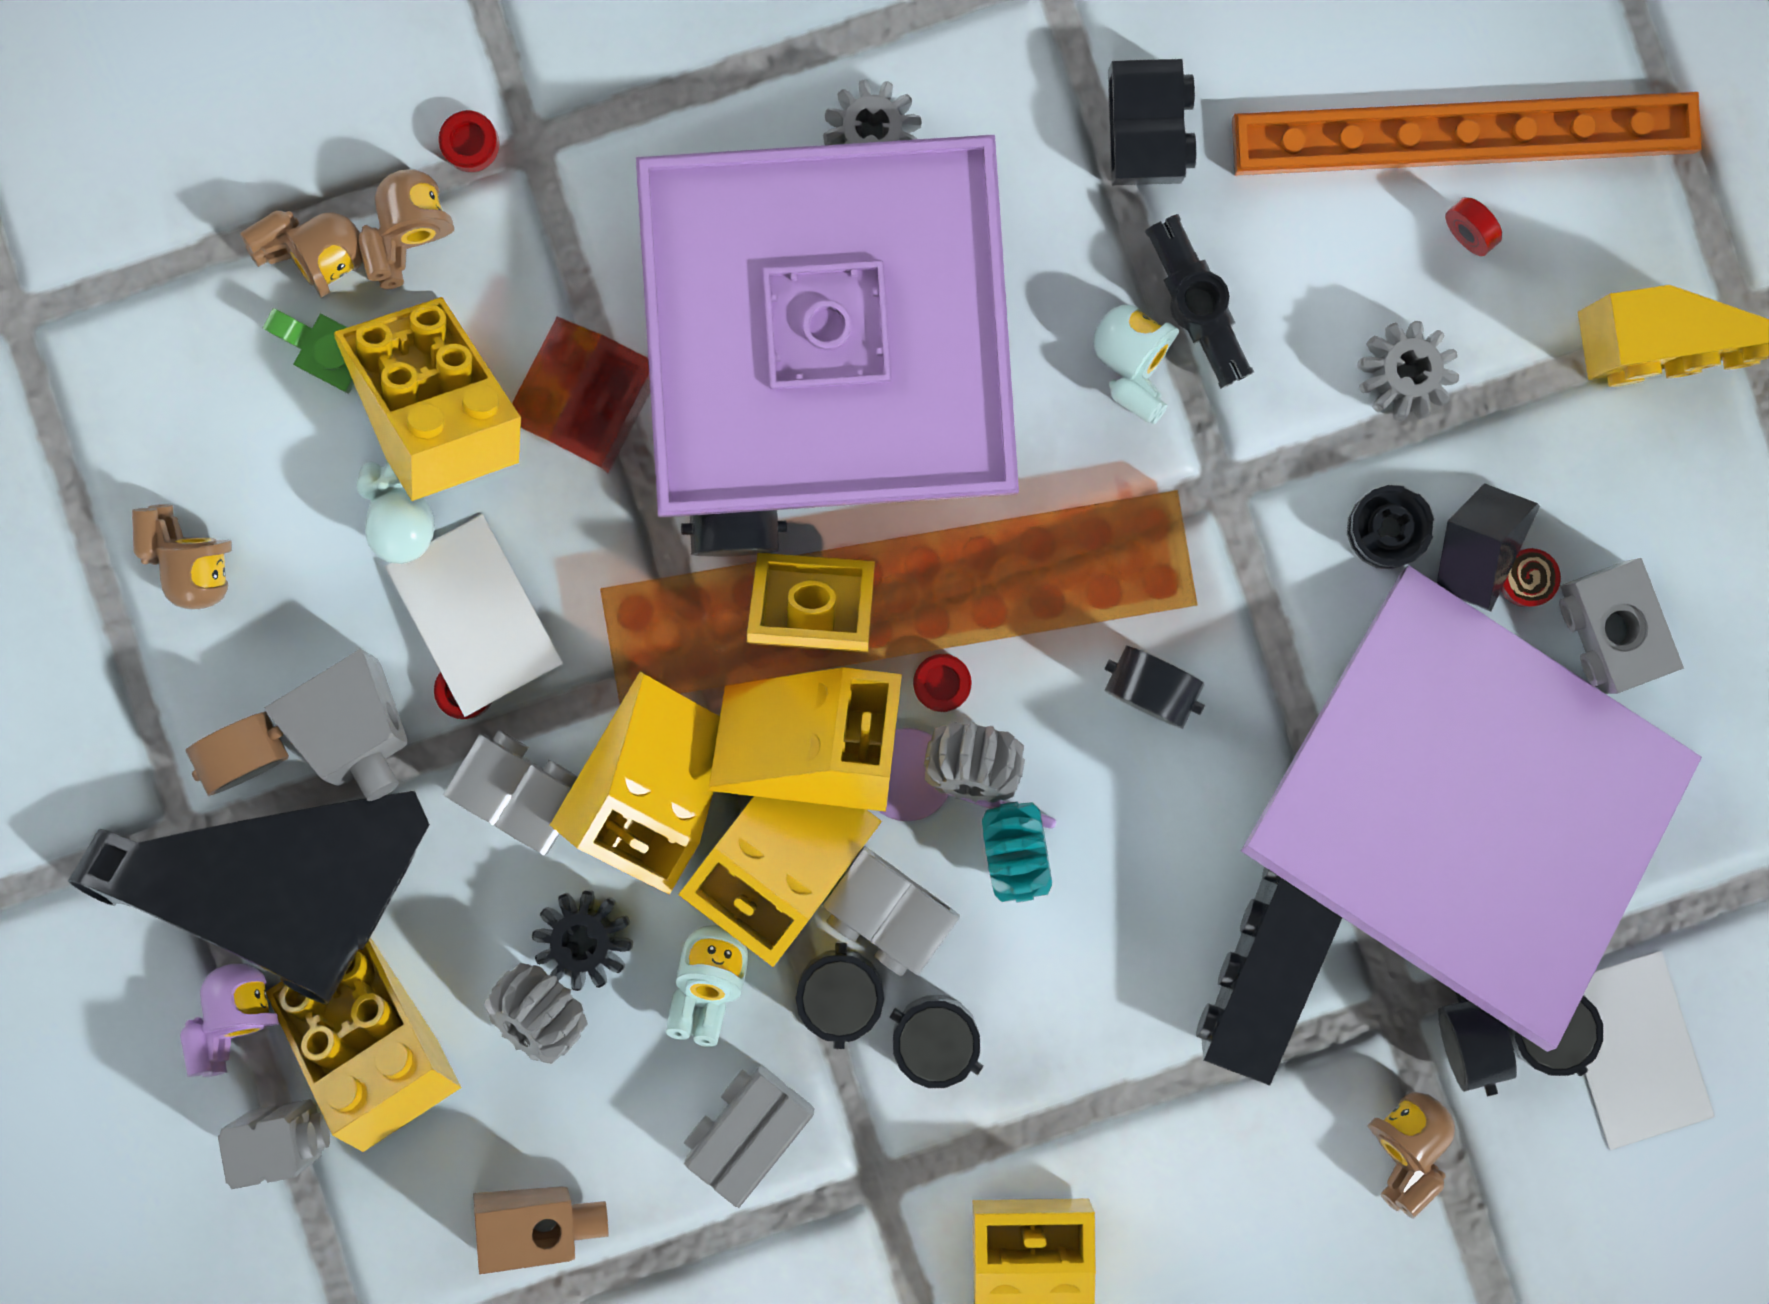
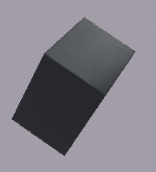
(1483, 544)

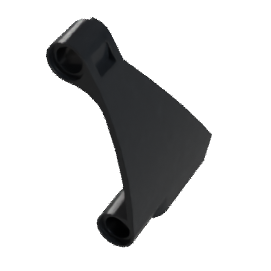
(273, 889)

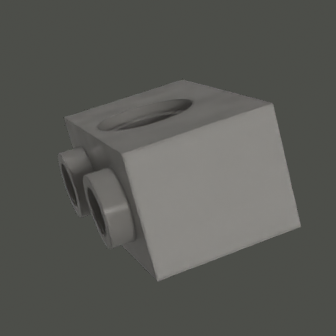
(1648, 644)

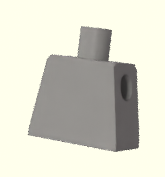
(345, 724)

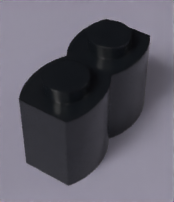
(1149, 122)

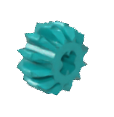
(1016, 852)

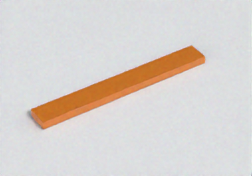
(1466, 133)

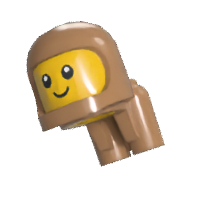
(407, 218)
(319, 248)
(188, 566)
(1414, 1138)

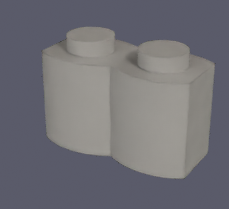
(511, 790)
(889, 912)

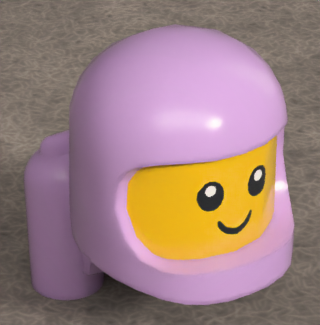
(232, 1006)

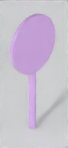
(908, 793)

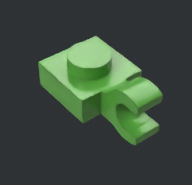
(318, 347)

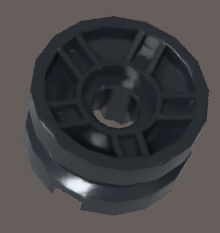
(1386, 551)

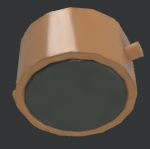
(237, 753)

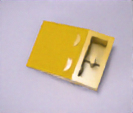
(1667, 329)
(430, 398)
(809, 738)
(645, 786)
(777, 869)
(365, 1052)
(1034, 1251)

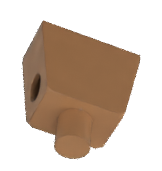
(508, 1221)

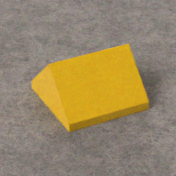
(811, 602)

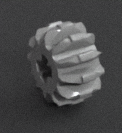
(874, 110)
(1412, 350)
(974, 762)
(536, 1013)

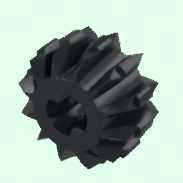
(567, 952)

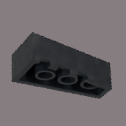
(1266, 979)

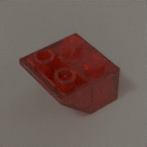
(583, 393)

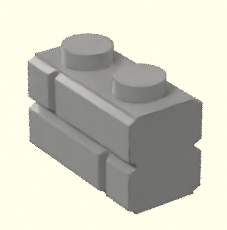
(747, 1135)
(272, 1143)

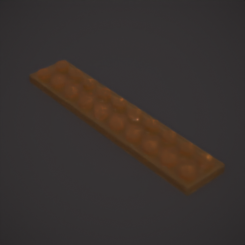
(925, 597)

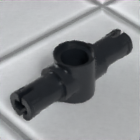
(1186, 273)

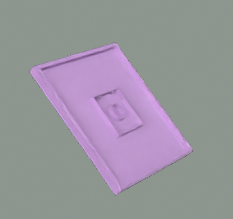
(826, 326)
(1474, 808)

